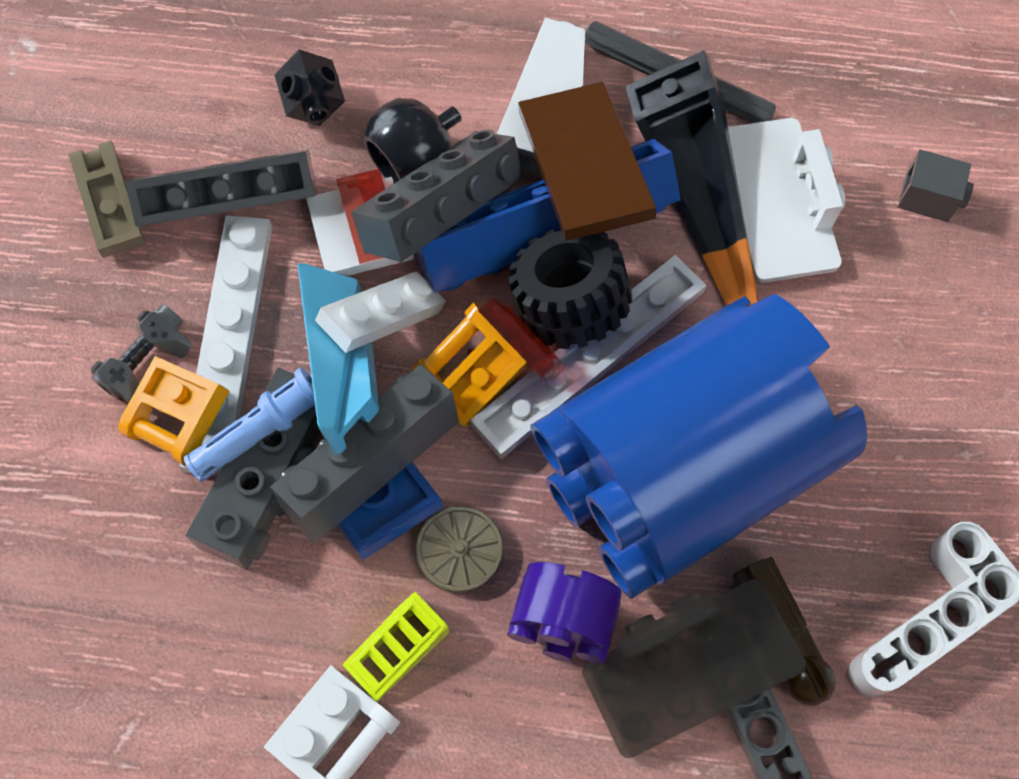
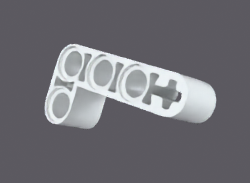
(932, 623)

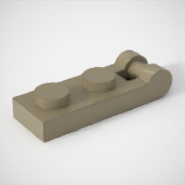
(106, 199)

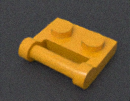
(483, 373)
(179, 396)

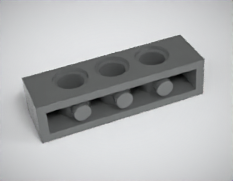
(221, 187)

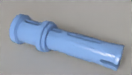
(273, 413)

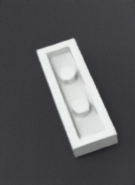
(379, 311)

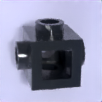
(309, 87)

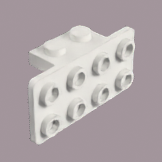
(787, 199)

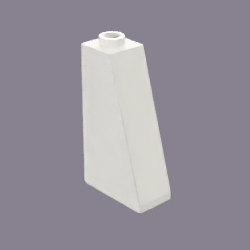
(552, 67)

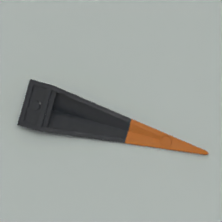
(688, 117)

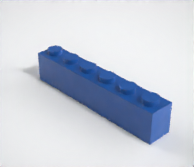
(505, 225)

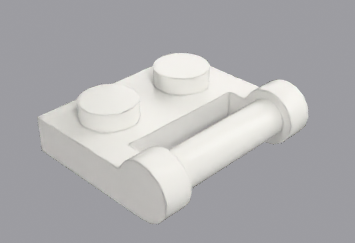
(320, 723)

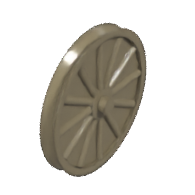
(459, 549)

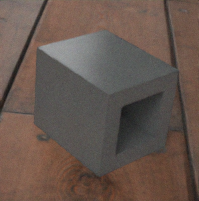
(936, 186)

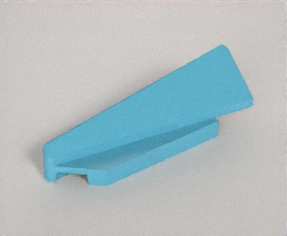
(341, 381)

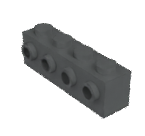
(437, 195)
(332, 486)
(241, 503)

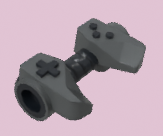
(156, 330)

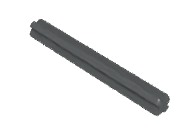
(653, 60)

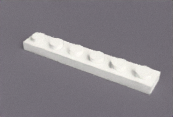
(654, 303)
(233, 313)

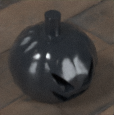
(407, 136)

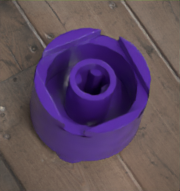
(566, 612)

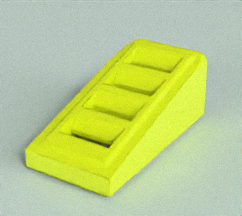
(383, 634)

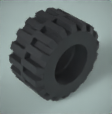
(571, 288)

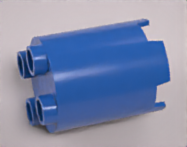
(698, 440)

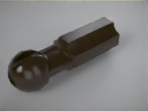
(818, 678)

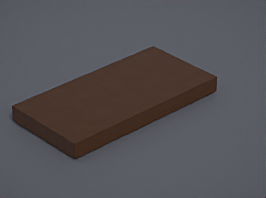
(586, 161)

